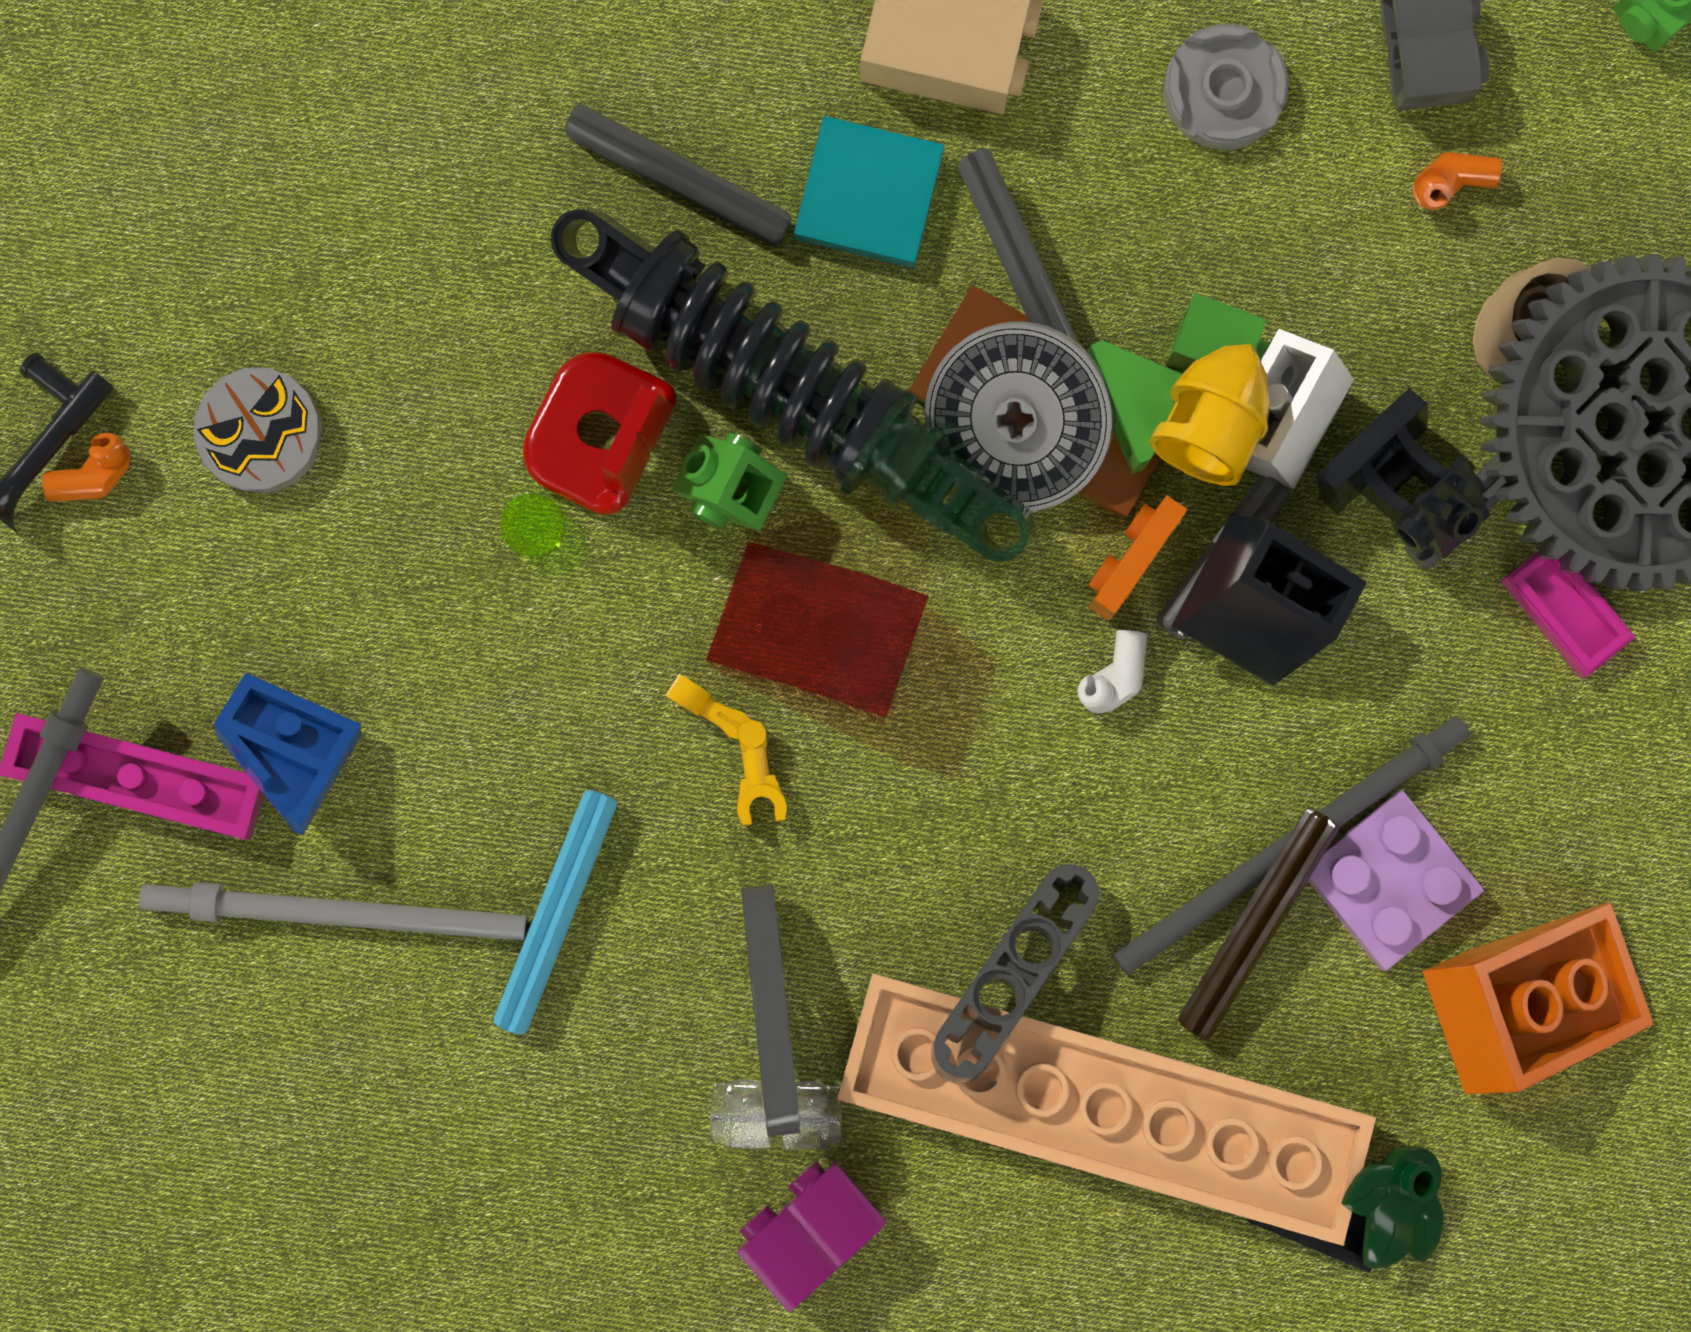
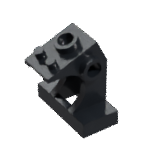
(1389, 456)

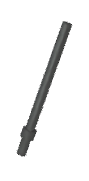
(60, 734)

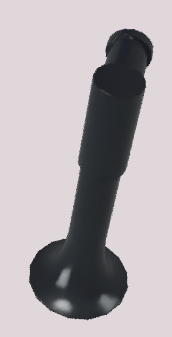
(77, 407)

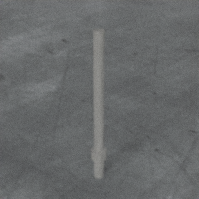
(211, 902)

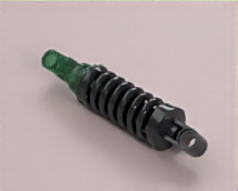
(786, 379)

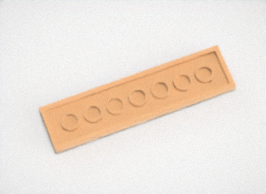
(1114, 1112)

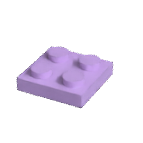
(1393, 880)

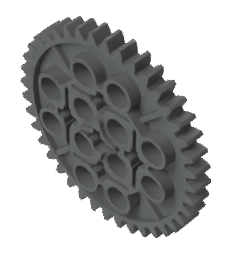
(1534, 420)

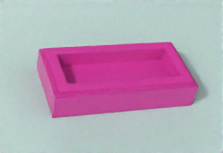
(1568, 613)

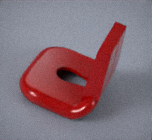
(586, 474)

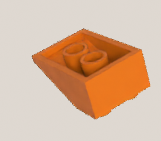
(1537, 1001)

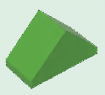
(1138, 396)

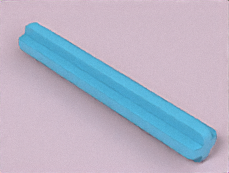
(555, 912)

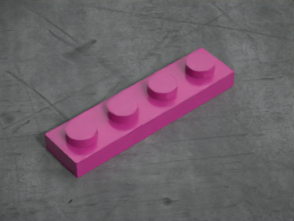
(142, 780)

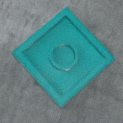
(868, 192)

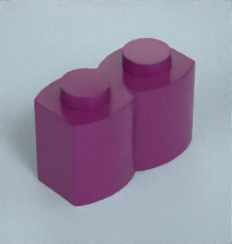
(809, 1234)

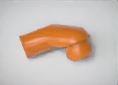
(1450, 173)
(97, 476)

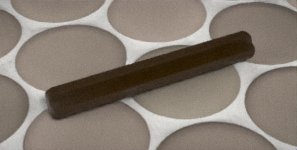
(1258, 923)

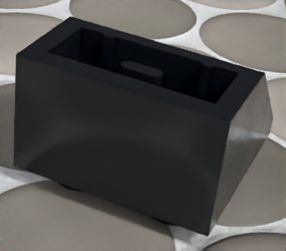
(1267, 599)

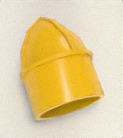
(1216, 416)

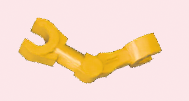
(752, 743)

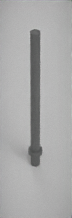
(1423, 753)

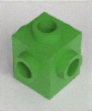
(729, 482)

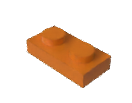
(1149, 533)

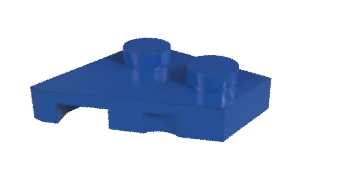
(286, 746)

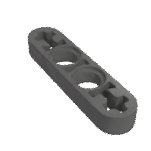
(1019, 975)
(770, 1011)

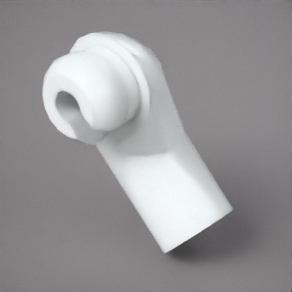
(1119, 680)

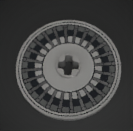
(1052, 382)

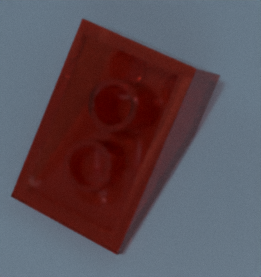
(818, 630)

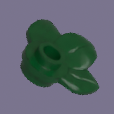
(1398, 1206)

